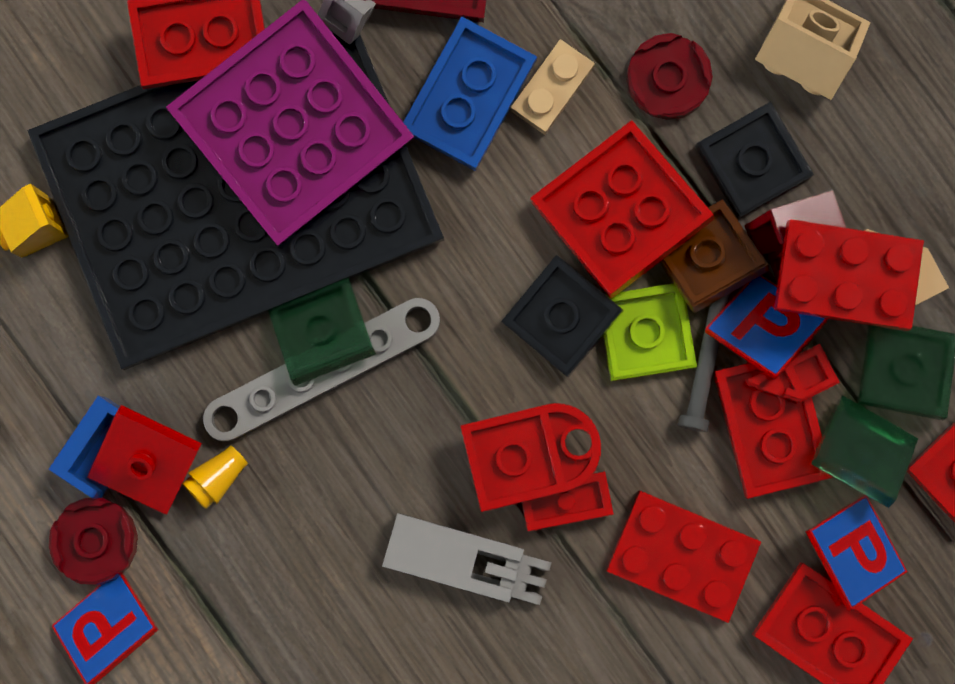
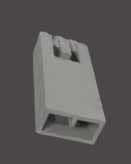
(450, 555)

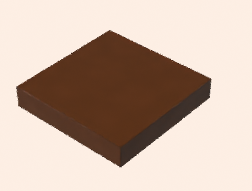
(714, 260)

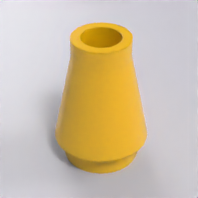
(214, 477)

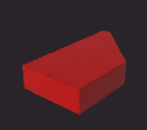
(802, 379)

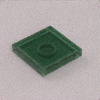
(321, 332)
(908, 371)
(865, 451)

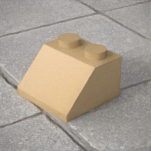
(813, 44)

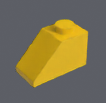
(29, 222)

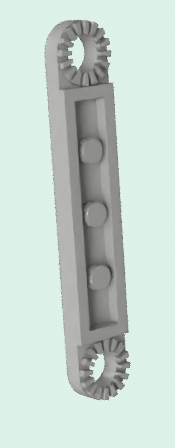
(276, 395)

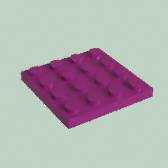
(290, 122)

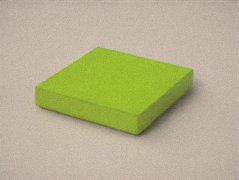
(650, 334)

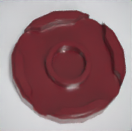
(669, 76)
(93, 541)

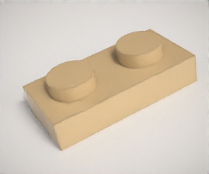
(552, 87)

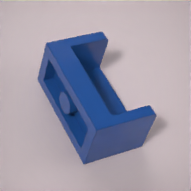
(83, 446)

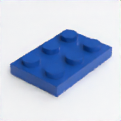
(469, 93)

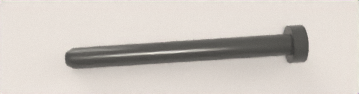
(702, 381)

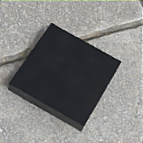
(754, 160)
(562, 316)

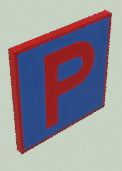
(760, 333)
(856, 552)
(104, 629)

